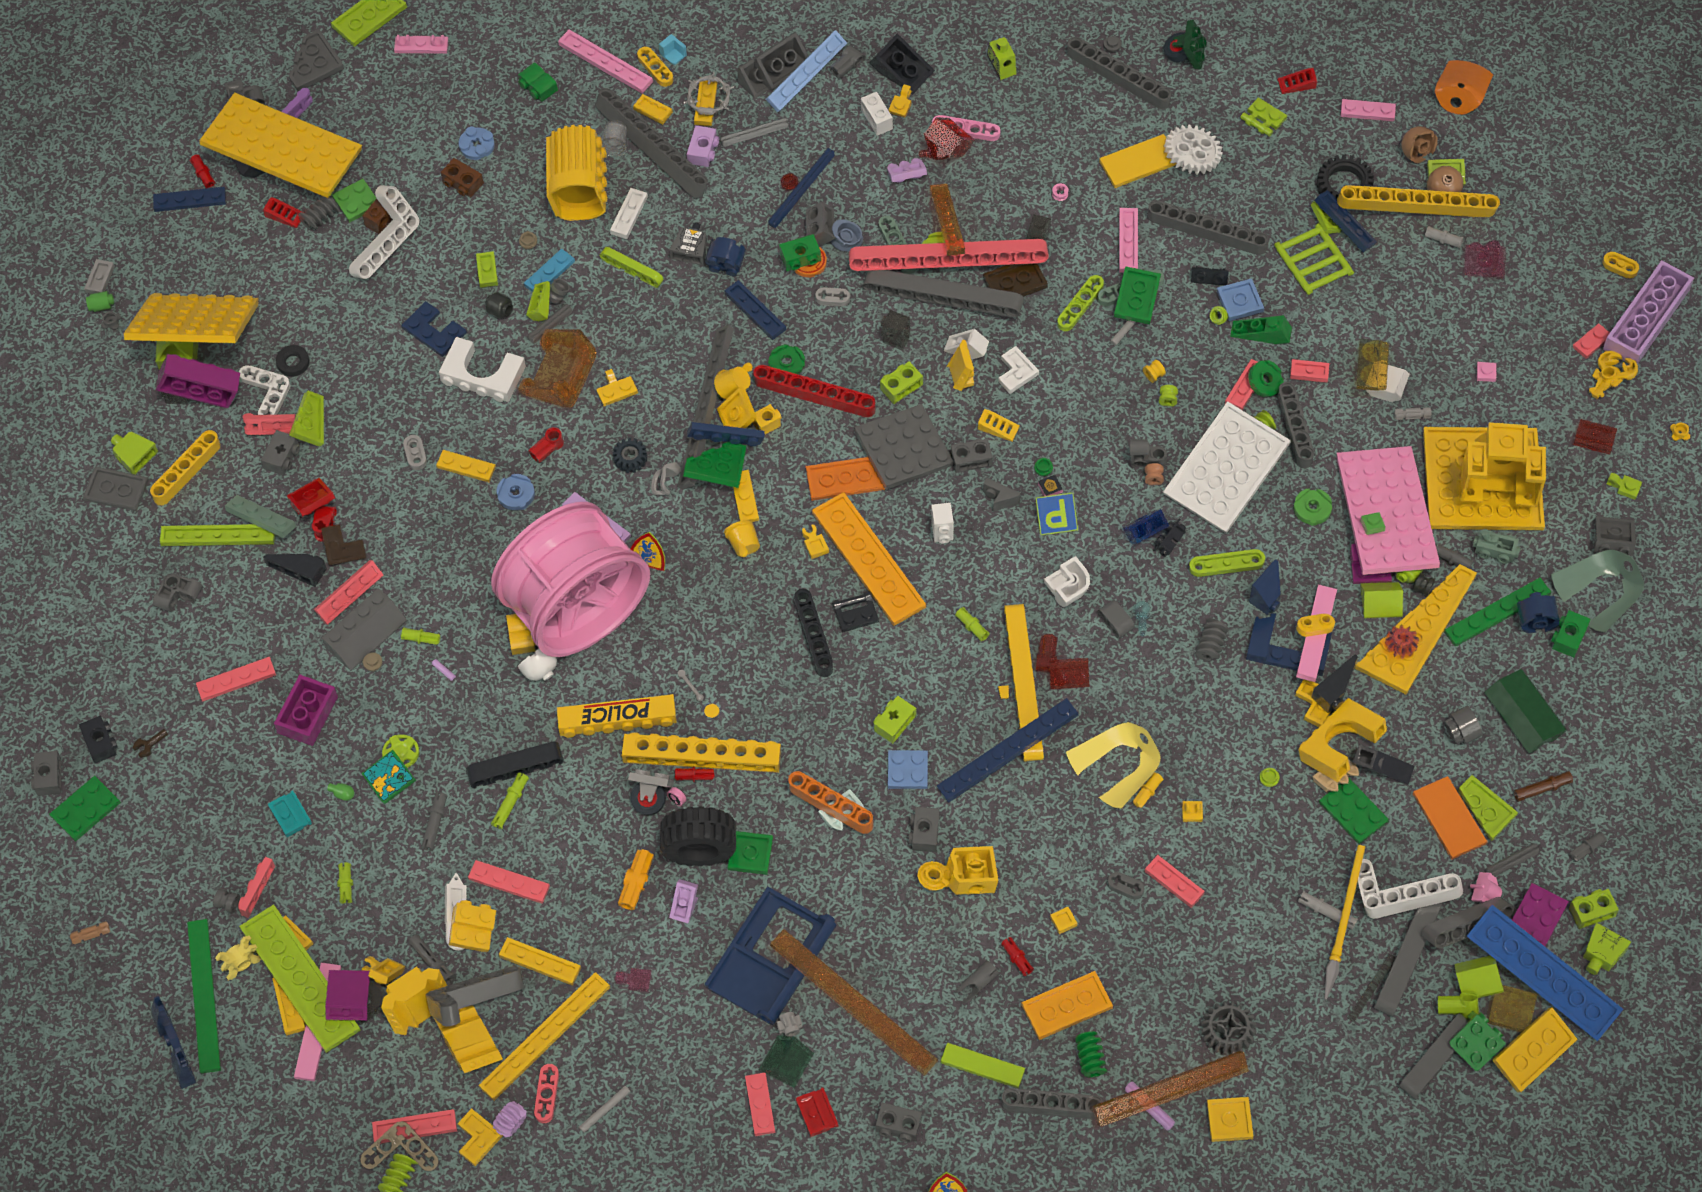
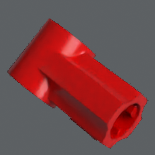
(546, 445)

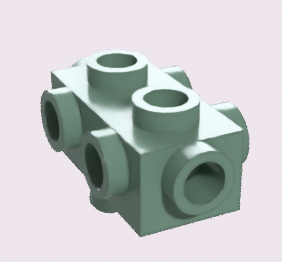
(1495, 545)

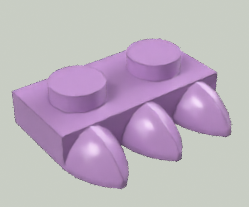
(906, 170)

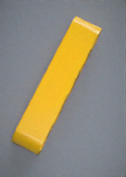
(182, 475)

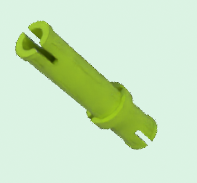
(508, 803)

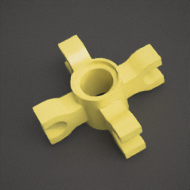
(238, 957)

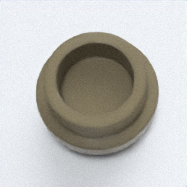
(528, 240)
(372, 661)

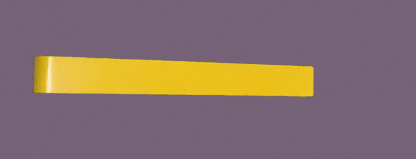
(1410, 197)
(1022, 673)

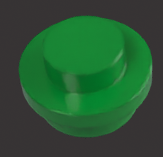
(1043, 467)

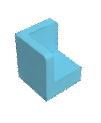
(672, 49)

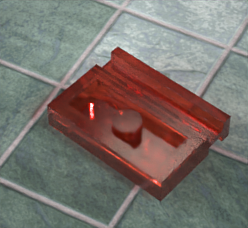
(1595, 436)
(1069, 673)

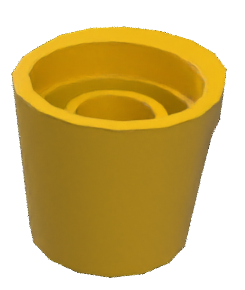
(730, 380)
(742, 537)

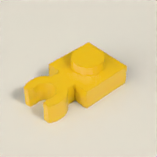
(815, 544)

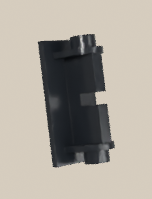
(1209, 276)
(1164, 542)

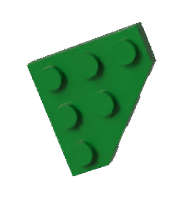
(718, 465)

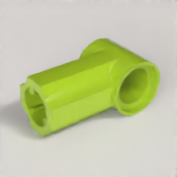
(1460, 1004)

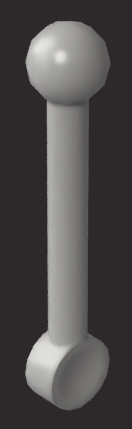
(681, 673)

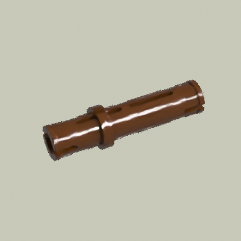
(1551, 783)

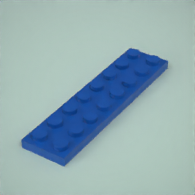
(1545, 972)

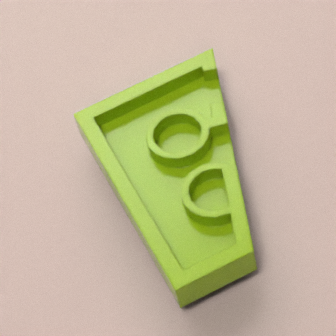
(310, 419)
(1487, 807)

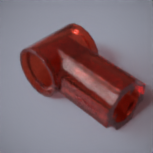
(1047, 652)

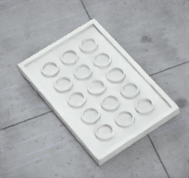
(1226, 467)

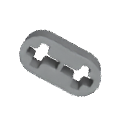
(832, 296)

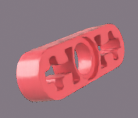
(553, 1080)

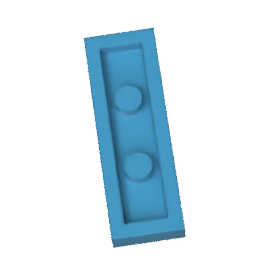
(551, 269)

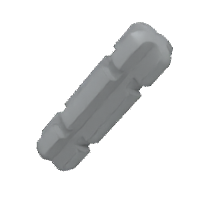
(1412, 413)

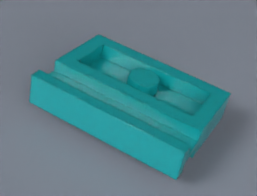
(289, 813)

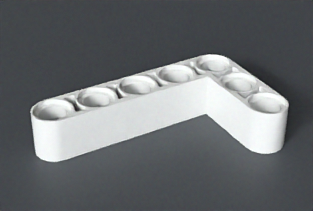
(388, 235)
(1403, 893)

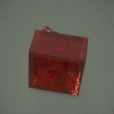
(946, 140)

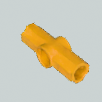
(635, 879)

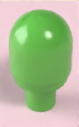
(341, 791)

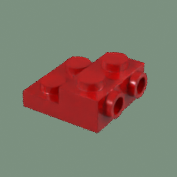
(310, 497)

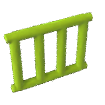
(1299, 275)

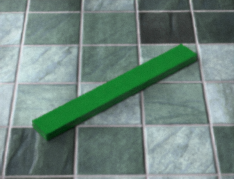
(204, 996)

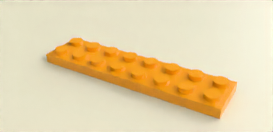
(869, 559)

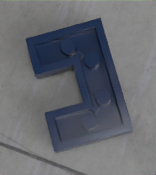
(419, 327)

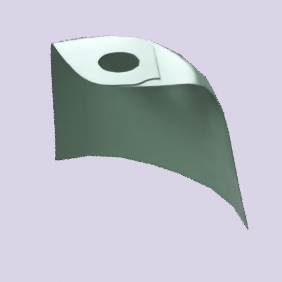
(1581, 574)

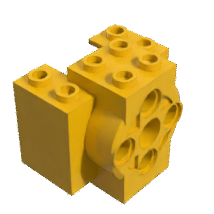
(1505, 463)

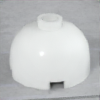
(538, 666)

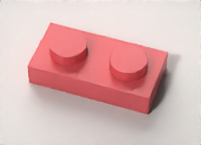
(1591, 341)
(1309, 371)

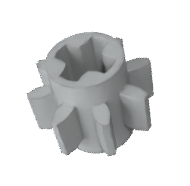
(789, 1024)

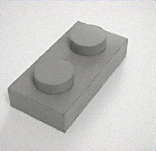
(99, 276)

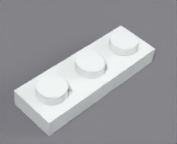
(628, 213)

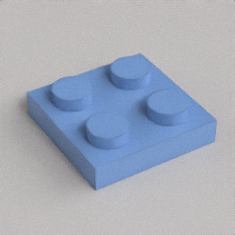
(1240, 299)
(907, 769)

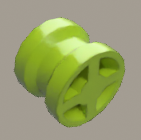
(1168, 395)

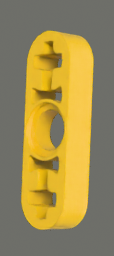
(654, 59)

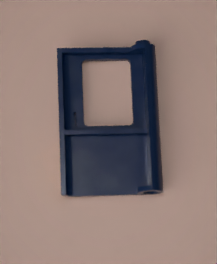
(755, 981)

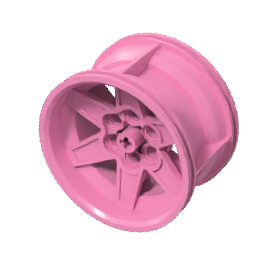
(570, 579)

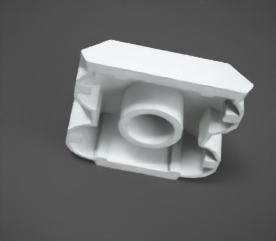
(1396, 383)

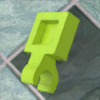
(1627, 486)

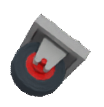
(649, 795)

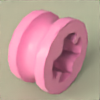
(1060, 197)

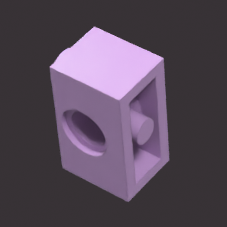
(702, 146)

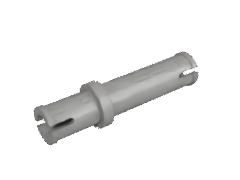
(1324, 908)

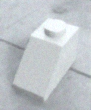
(976, 343)

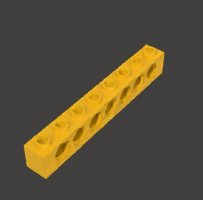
(709, 759)

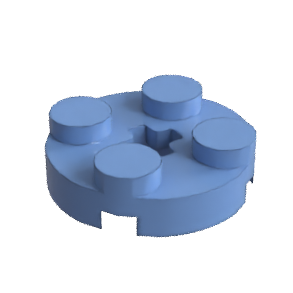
(479, 151)
(519, 501)

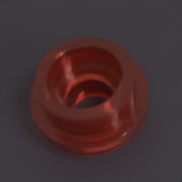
(789, 181)

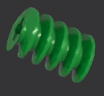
(1089, 1054)

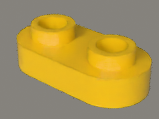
(1621, 264)
(1316, 625)

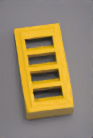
(993, 417)

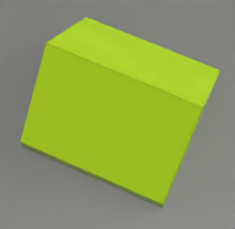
(1382, 600)
(1479, 976)

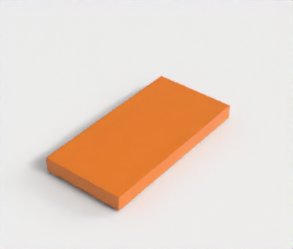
(844, 476)
(1449, 817)

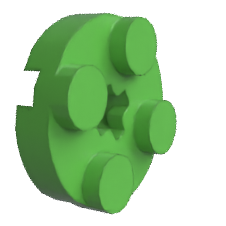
(1313, 497)

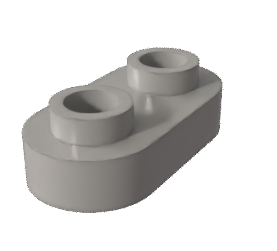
(415, 453)

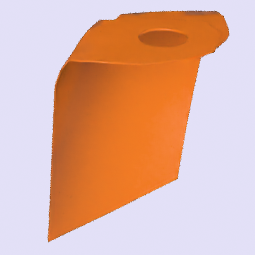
(1472, 94)

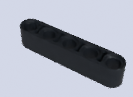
(813, 625)
(511, 764)

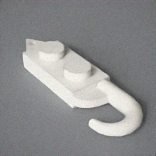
(454, 893)

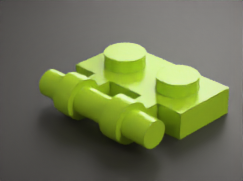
(1267, 114)

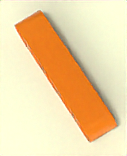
(826, 794)

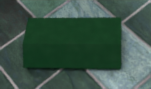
(1525, 710)

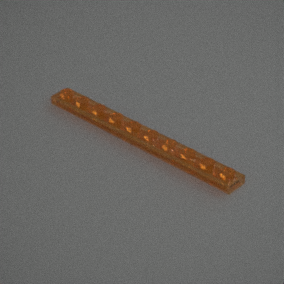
(854, 1002)

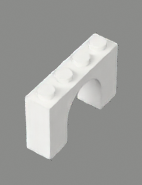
(499, 385)

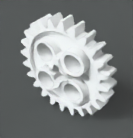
(1193, 149)

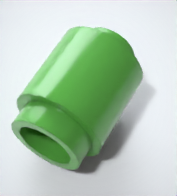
(100, 301)

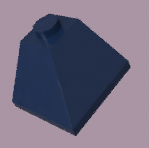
(1266, 590)

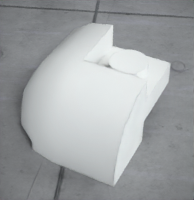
(1068, 582)

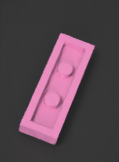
(1368, 110)

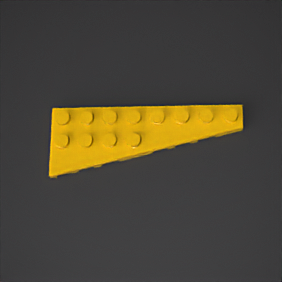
(1429, 622)

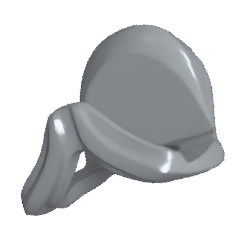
(668, 470)

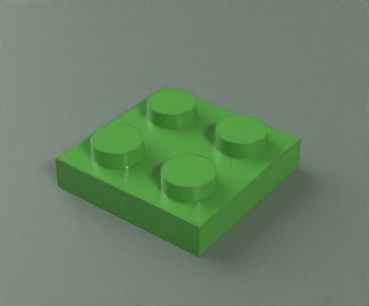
(354, 199)

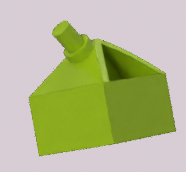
(183, 349)

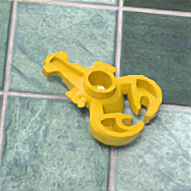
(1610, 374)

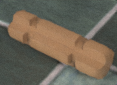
(90, 932)

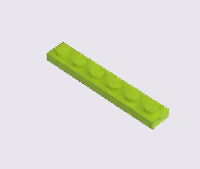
(215, 535)

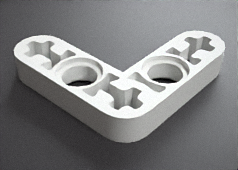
(272, 387)

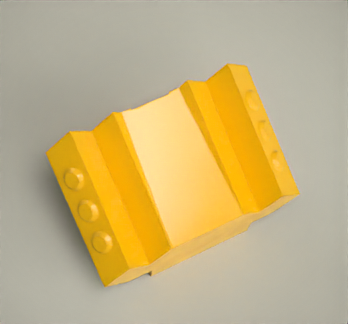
(407, 999)
(470, 1041)

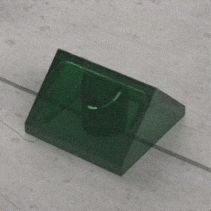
(786, 1060)

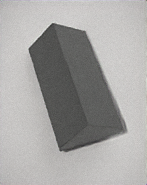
(772, 66)

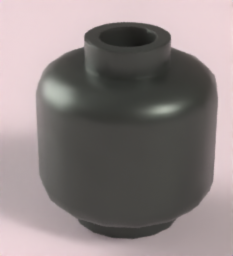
(499, 305)

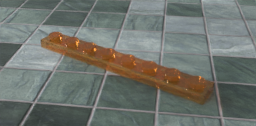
(1170, 1088)

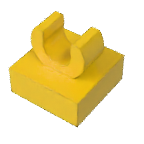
(1192, 811)

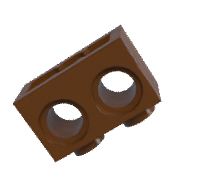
(462, 176)
(376, 217)

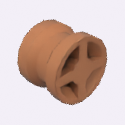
(1154, 474)

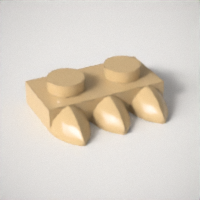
(1329, 784)

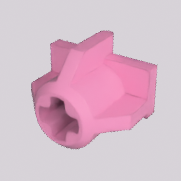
(1485, 888)

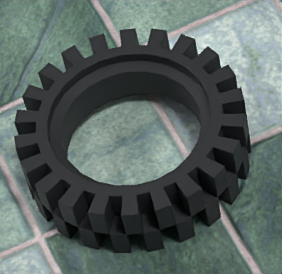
(1333, 166)

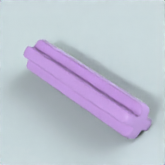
(1156, 1112)

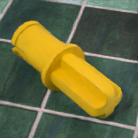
(1147, 790)

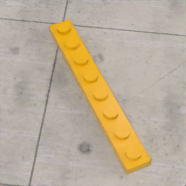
(544, 1036)

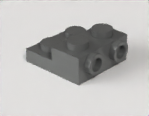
(1614, 535)

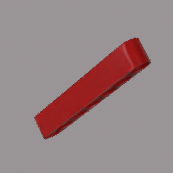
(808, 385)

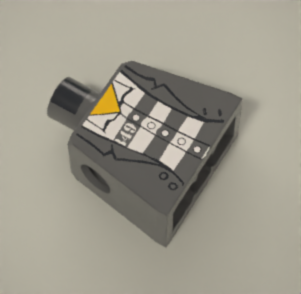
(690, 245)

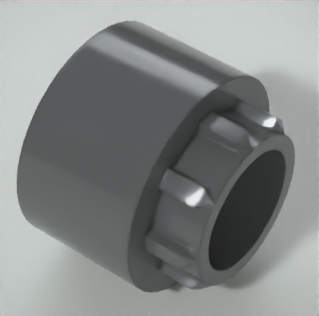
(1463, 726)

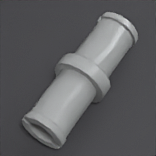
(1443, 237)

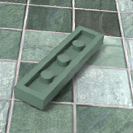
(260, 516)

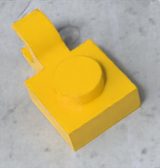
(901, 105)

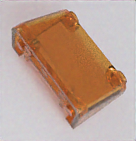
(563, 367)

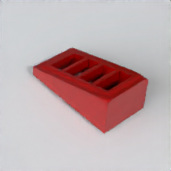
(1305, 85)
(273, 207)

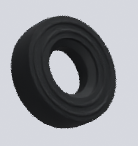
(292, 350)

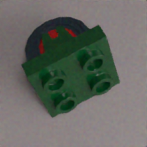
(1187, 46)

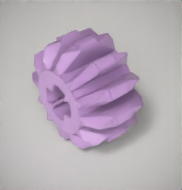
(509, 1119)

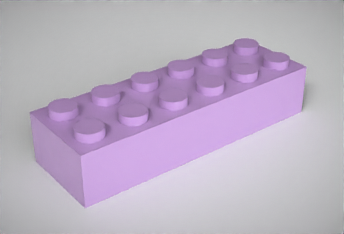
(1649, 312)

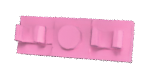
(421, 44)

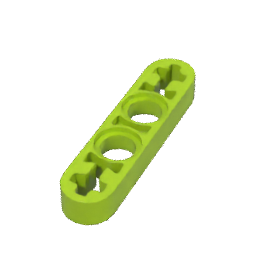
(631, 266)
(1078, 302)

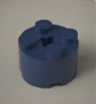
(725, 256)
(1538, 613)

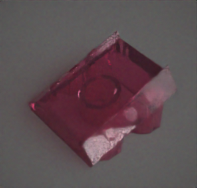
(1485, 259)

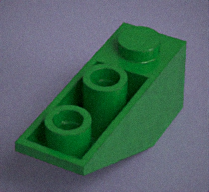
(1267, 330)

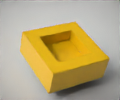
(1063, 920)

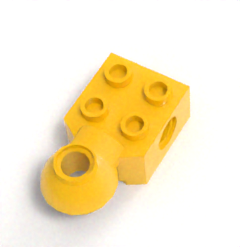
(967, 872)

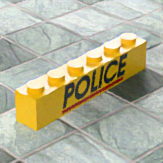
(616, 715)

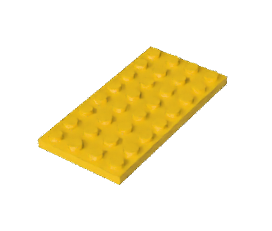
(281, 145)

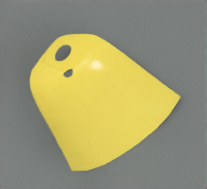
(1098, 746)

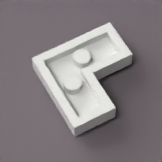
(1021, 370)

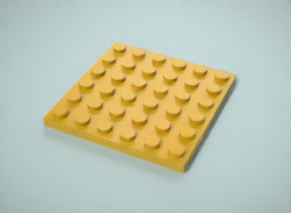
(192, 318)
(1443, 462)

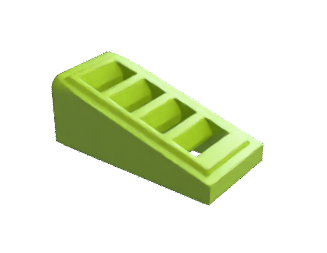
(539, 303)

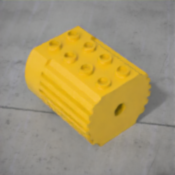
(576, 173)

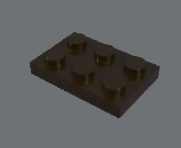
(1016, 278)

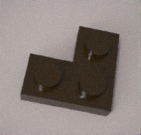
(337, 549)

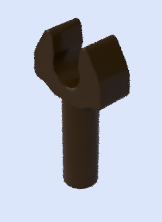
(149, 743)

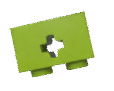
(894, 728)

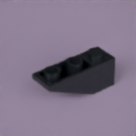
(1383, 764)

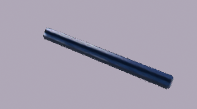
(801, 188)

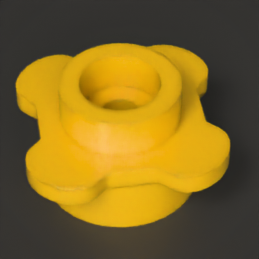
(1684, 428)

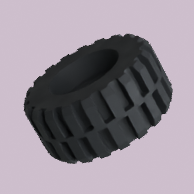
(697, 836)

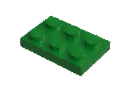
(1137, 295)
(84, 808)
(1354, 811)

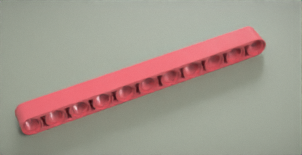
(935, 256)

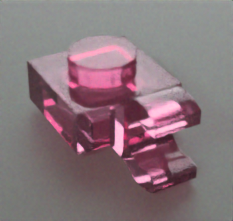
(638, 979)

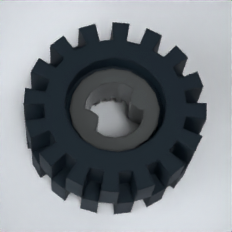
(630, 447)

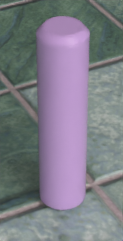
(443, 669)

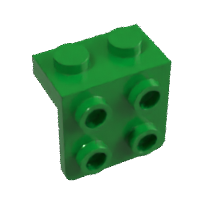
(1477, 1041)

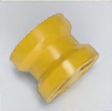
(1154, 371)

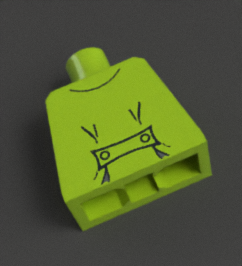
(1604, 949)

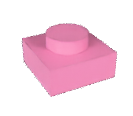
(1486, 371)

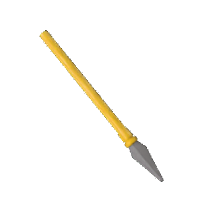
(1332, 968)

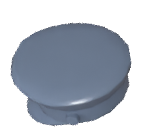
(846, 235)

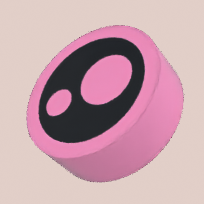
(676, 796)

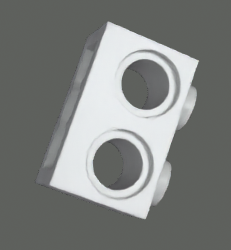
(876, 113)
(942, 522)

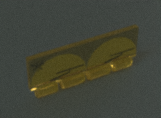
(1372, 365)

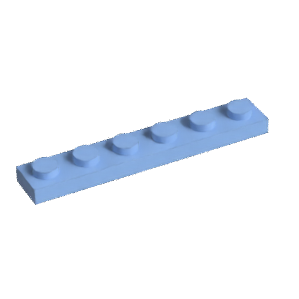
(806, 71)

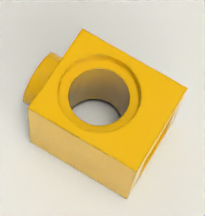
(767, 413)

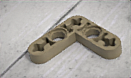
(397, 1141)

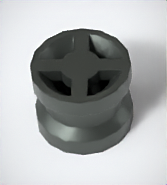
(1424, 584)

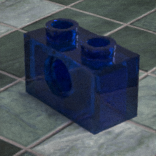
(1146, 526)

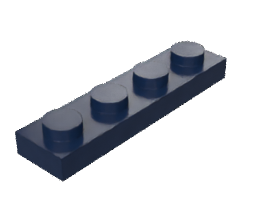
(189, 199)
(1345, 221)
(755, 310)
(725, 433)

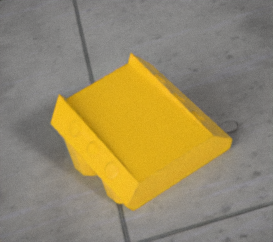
(961, 367)

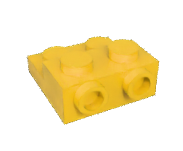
(472, 926)

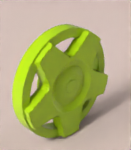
(402, 748)

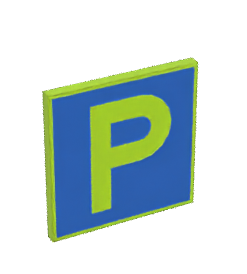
(1056, 513)

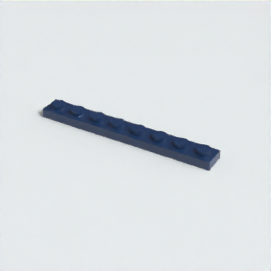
(1007, 750)

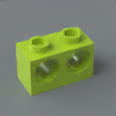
(903, 385)
(1595, 911)

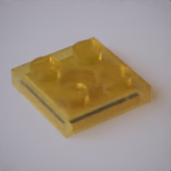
(1512, 1009)

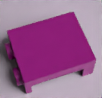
(347, 995)

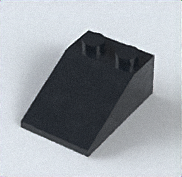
(901, 64)

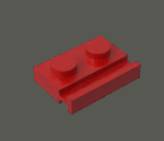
(816, 1112)

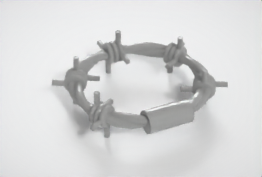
(703, 110)

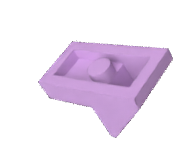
(684, 901)

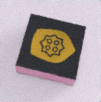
(1050, 486)

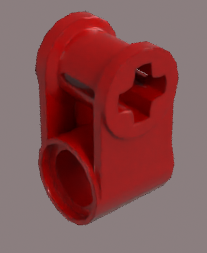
(323, 517)

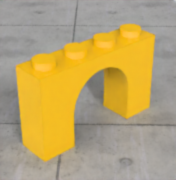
(1347, 718)

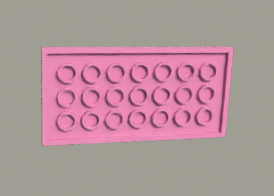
(1388, 484)

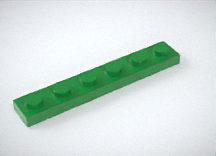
(1493, 613)

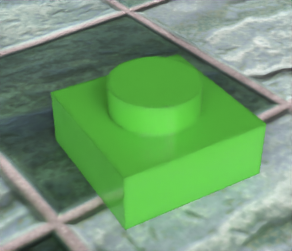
(1372, 523)

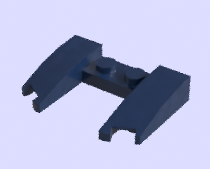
(1263, 652)
(178, 1058)

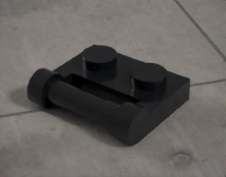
(856, 617)

